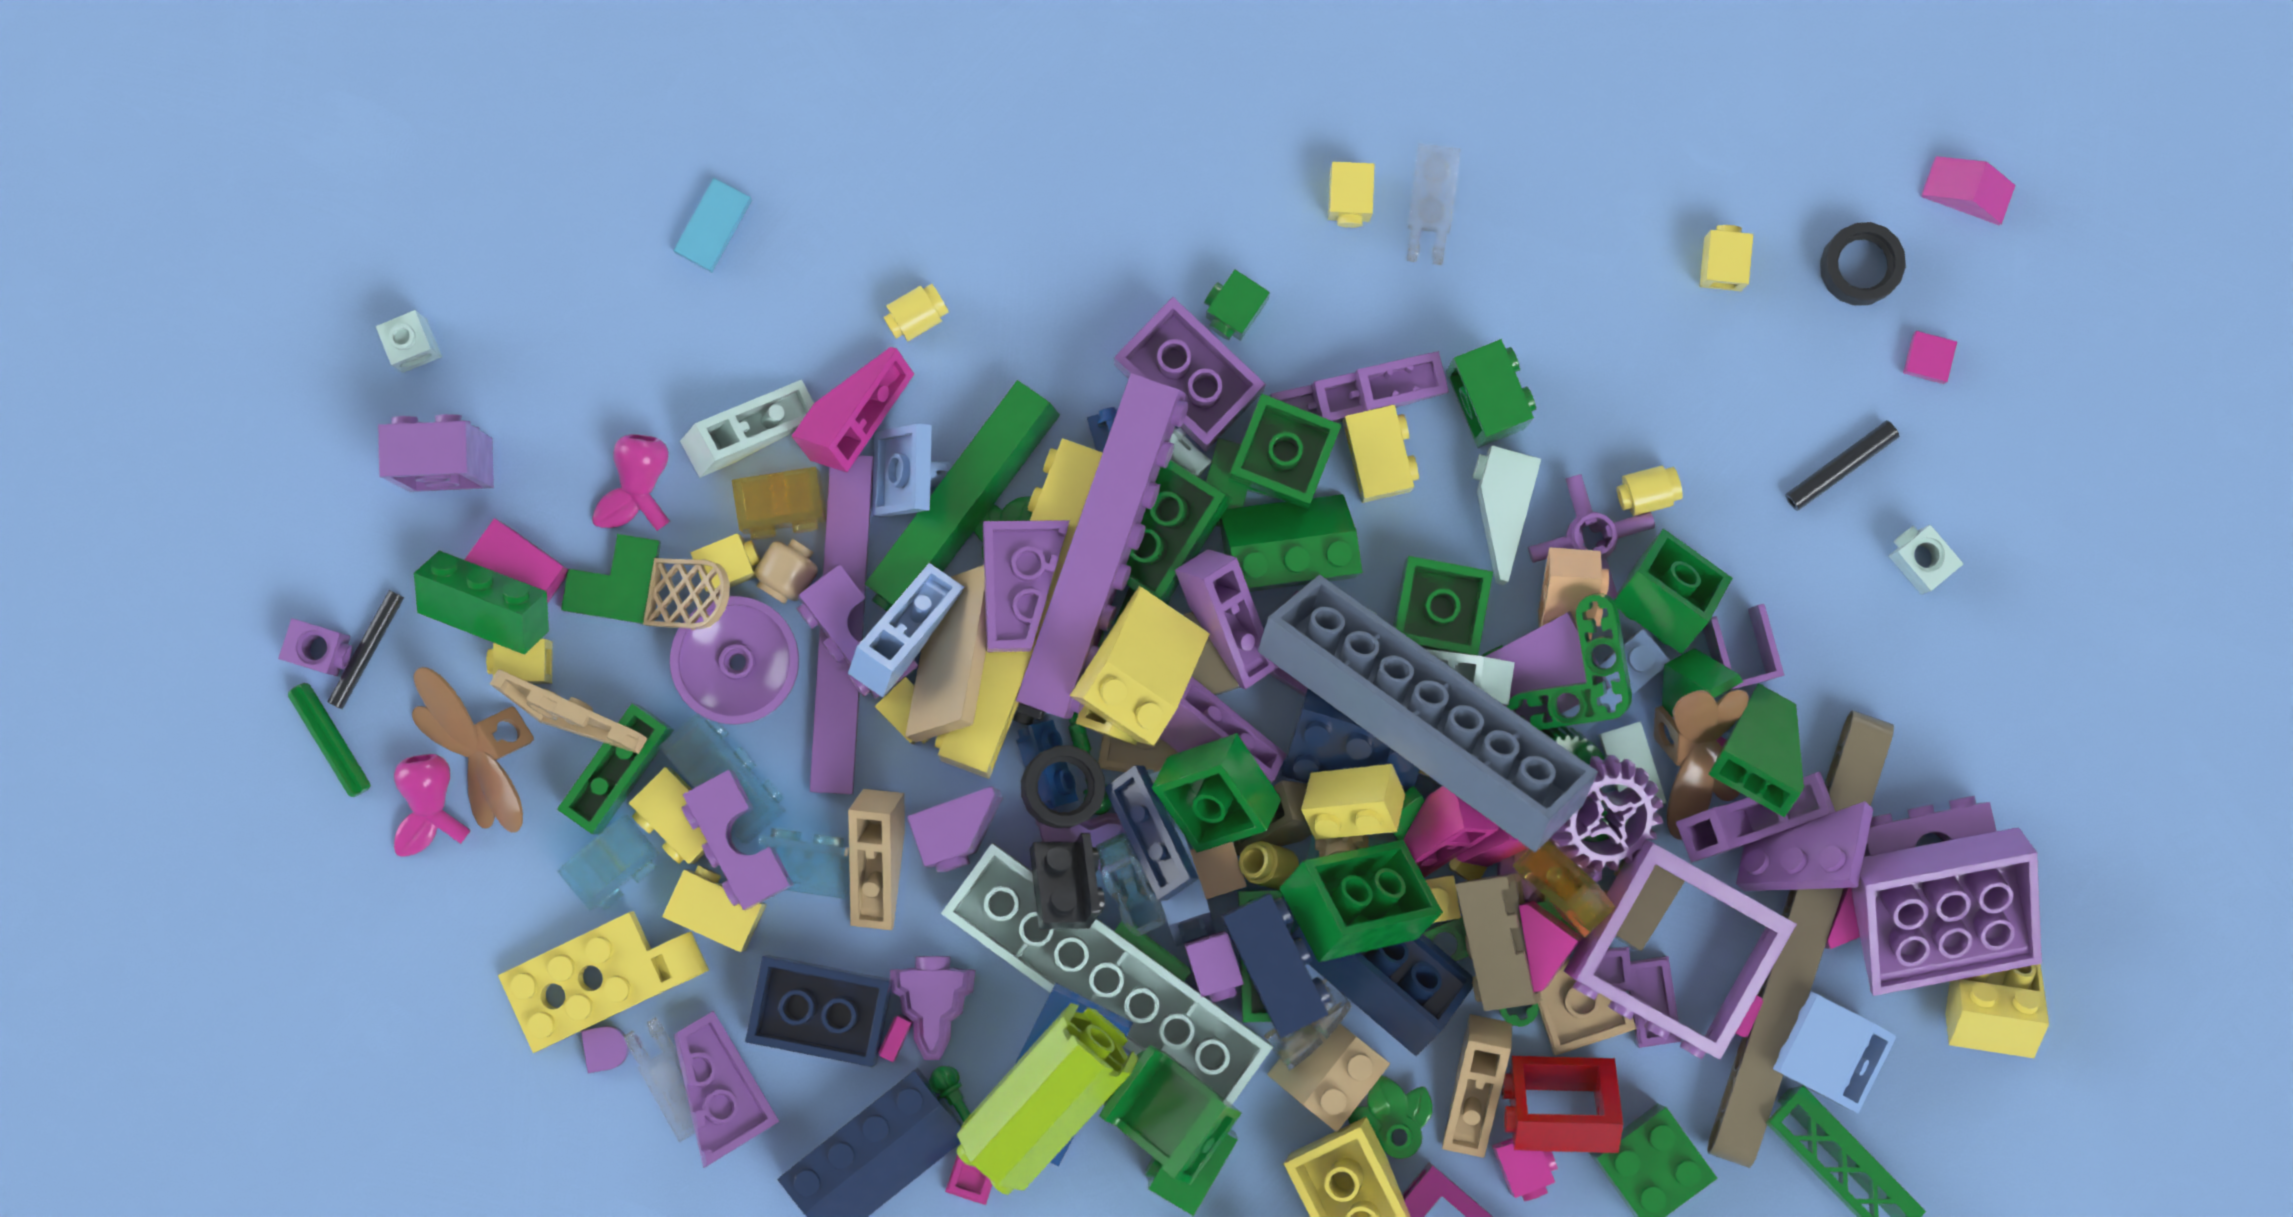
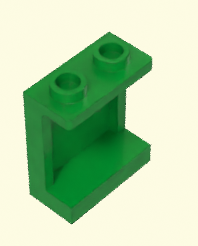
(1170, 1114)

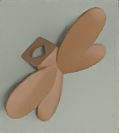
(450, 726)
(1694, 730)

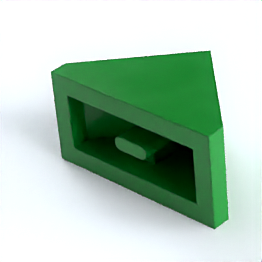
(1693, 673)

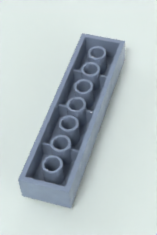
(1427, 712)

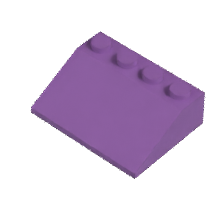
(1949, 911)

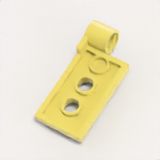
(629, 973)

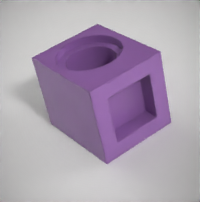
(298, 645)

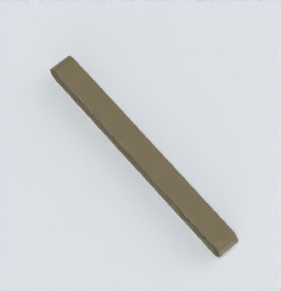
(1752, 1080)

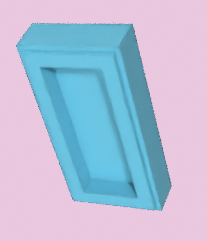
(712, 225)

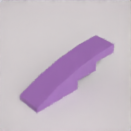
(1371, 388)

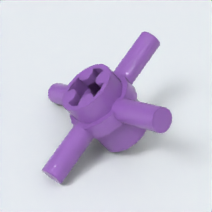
(1597, 522)

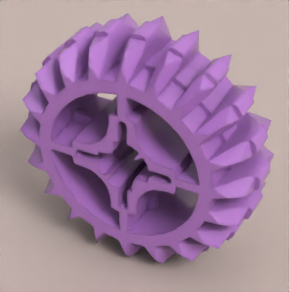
(1634, 802)

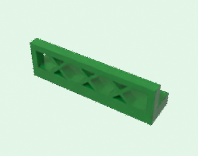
(1847, 1151)

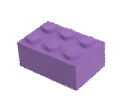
(1188, 357)
(435, 454)

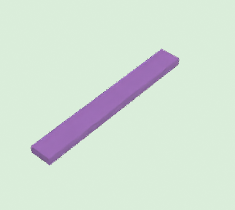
(835, 693)

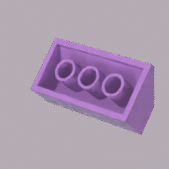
(954, 829)

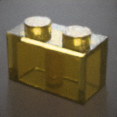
(779, 502)
(1565, 887)

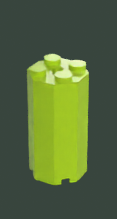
(1045, 1099)

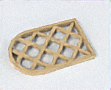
(657, 585)

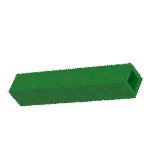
(965, 492)

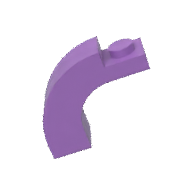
(1748, 821)

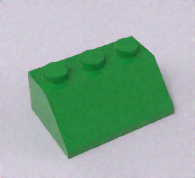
(1292, 545)

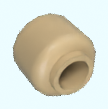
(785, 570)

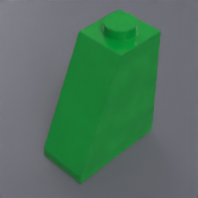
(1764, 752)

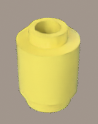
(915, 312)
(1649, 490)
(1267, 864)

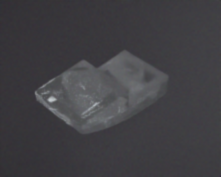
(1303, 1042)

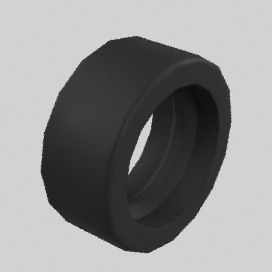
(1883, 239)
(1093, 775)

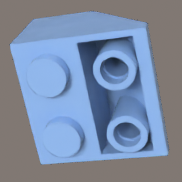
(1834, 1052)

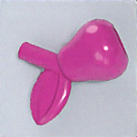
(639, 465)
(424, 786)

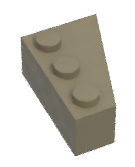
(1497, 941)

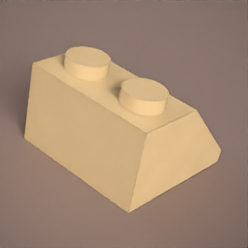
(1332, 1077)

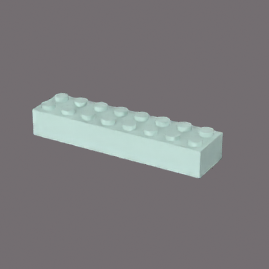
(1001, 912)

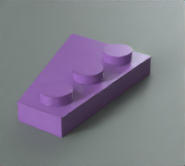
(1017, 579)
(1811, 855)
(720, 1090)

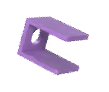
(1764, 639)

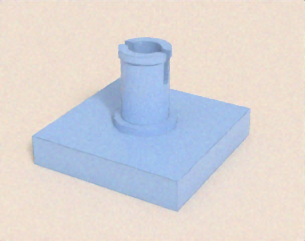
(904, 470)

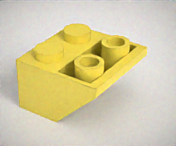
(1998, 1012)

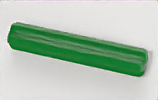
(329, 740)

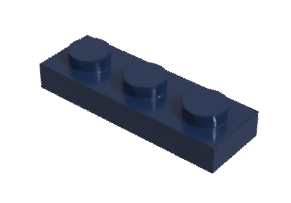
(1151, 833)

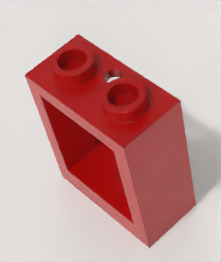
(1563, 1131)

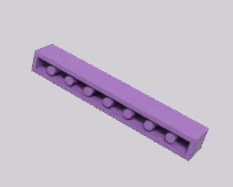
(1103, 543)

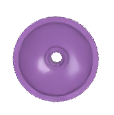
(704, 670)

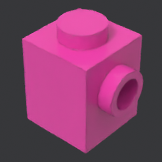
(1525, 1171)

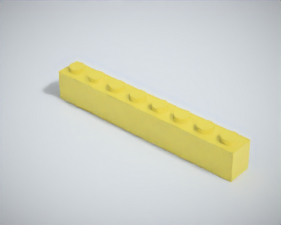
(1061, 498)

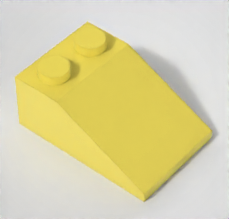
(1142, 668)
(1346, 1175)

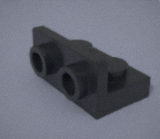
(1066, 883)

